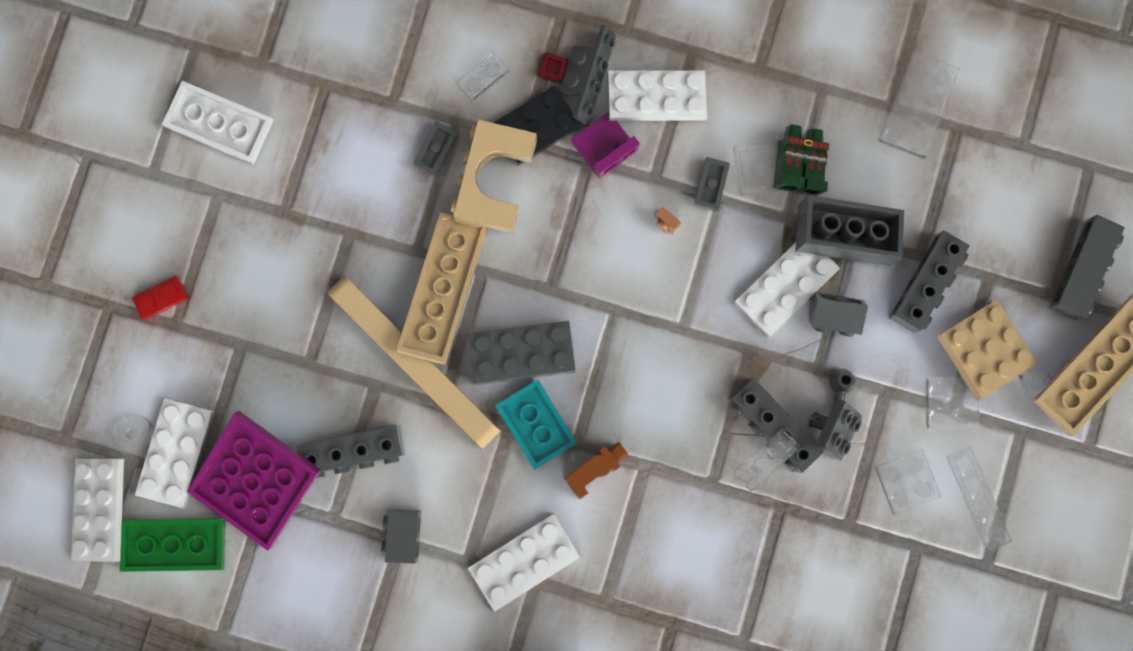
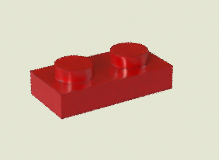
(160, 298)

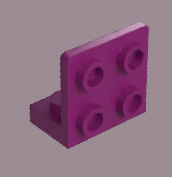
(604, 145)

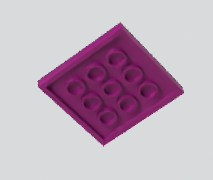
(253, 480)

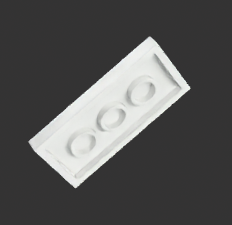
(657, 96)
(217, 122)
(785, 288)
(174, 453)
(97, 510)
(524, 562)

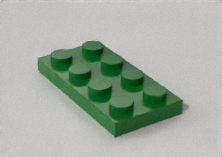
(172, 545)

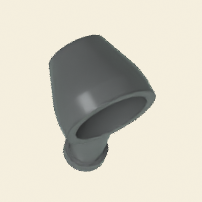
(838, 386)

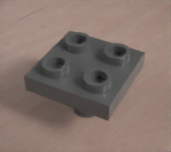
(837, 428)

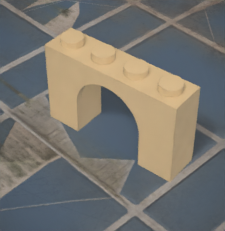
(488, 142)

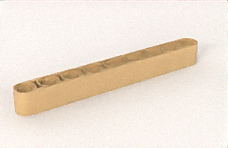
(420, 370)

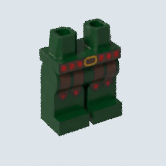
(801, 162)

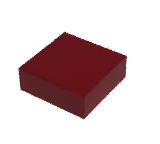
(553, 68)

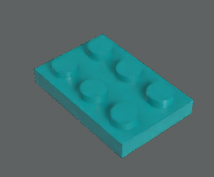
(536, 424)

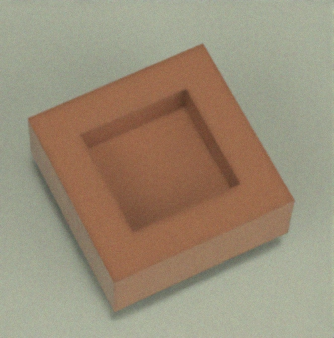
(667, 221)

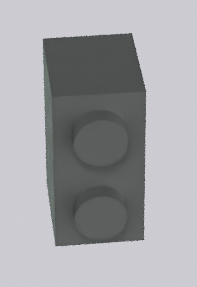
(838, 314)
(401, 536)

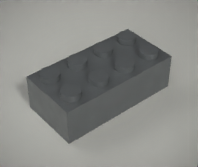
(850, 230)
(522, 353)

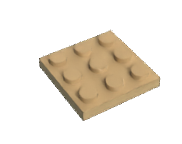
(987, 350)

